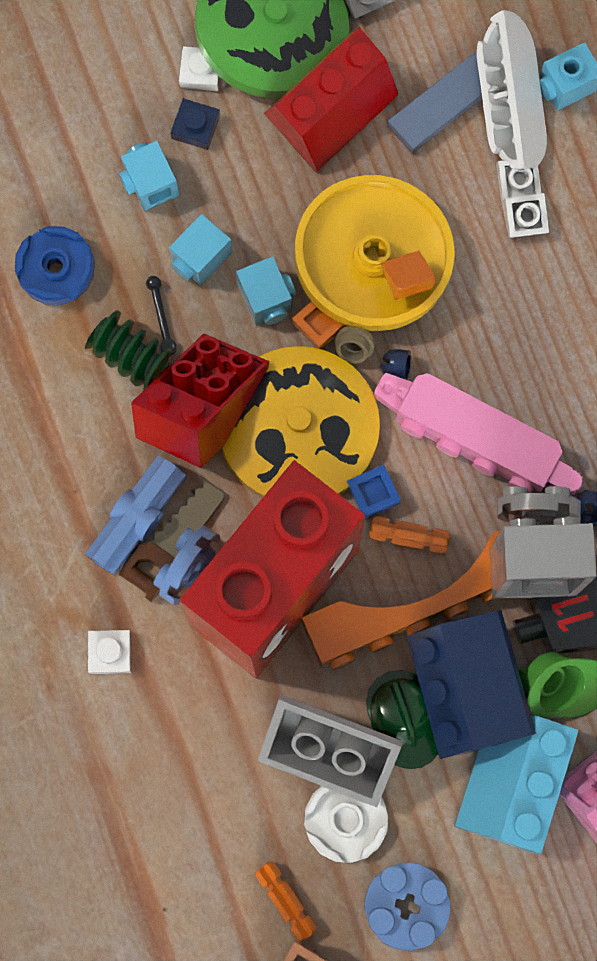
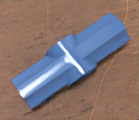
(136, 515)

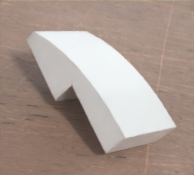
(522, 200)

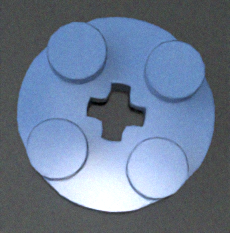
(188, 564)
(419, 928)

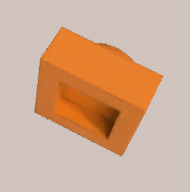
(316, 325)

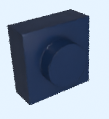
(195, 124)

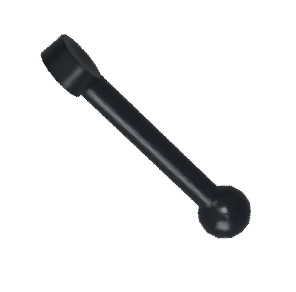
(154, 283)

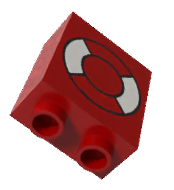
(274, 569)

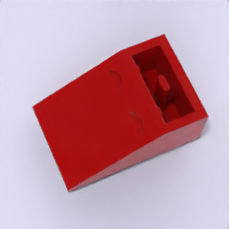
(198, 400)

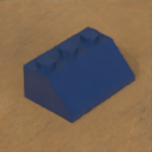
(470, 684)

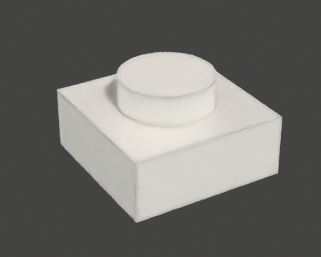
(196, 72)
(109, 652)

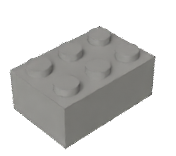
(542, 559)

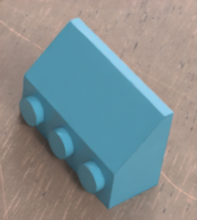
(518, 787)

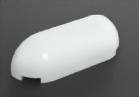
(512, 92)

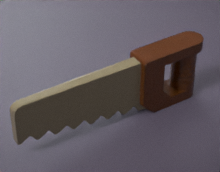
(162, 549)

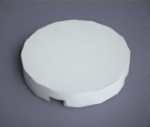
(344, 826)

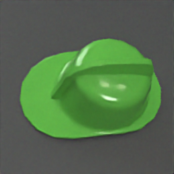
(560, 686)

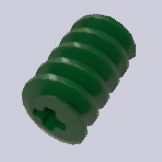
(128, 350)

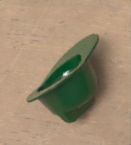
(399, 711)

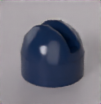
(399, 363)
(588, 516)

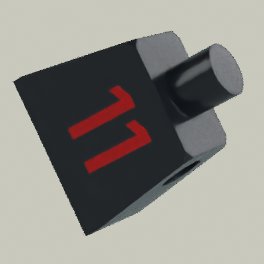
(562, 622)

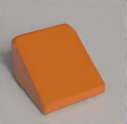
(408, 275)

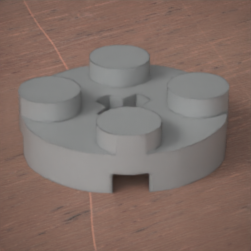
(539, 506)

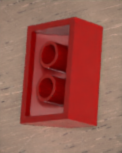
(334, 99)

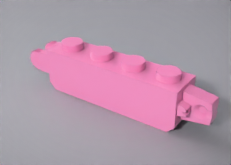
(477, 432)

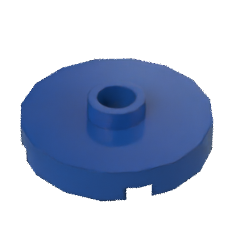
(53, 246)

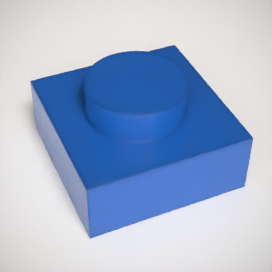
(373, 492)

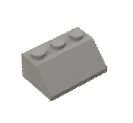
(329, 750)

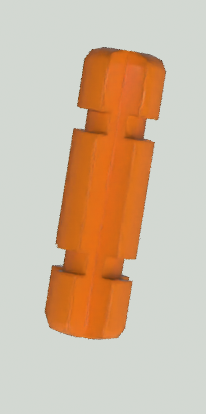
(409, 535)
(286, 901)

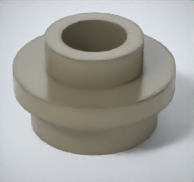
(354, 344)

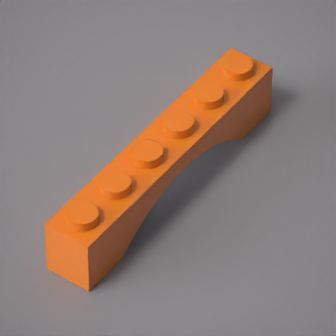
(348, 628)

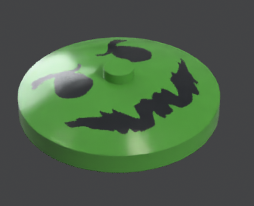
(267, 42)

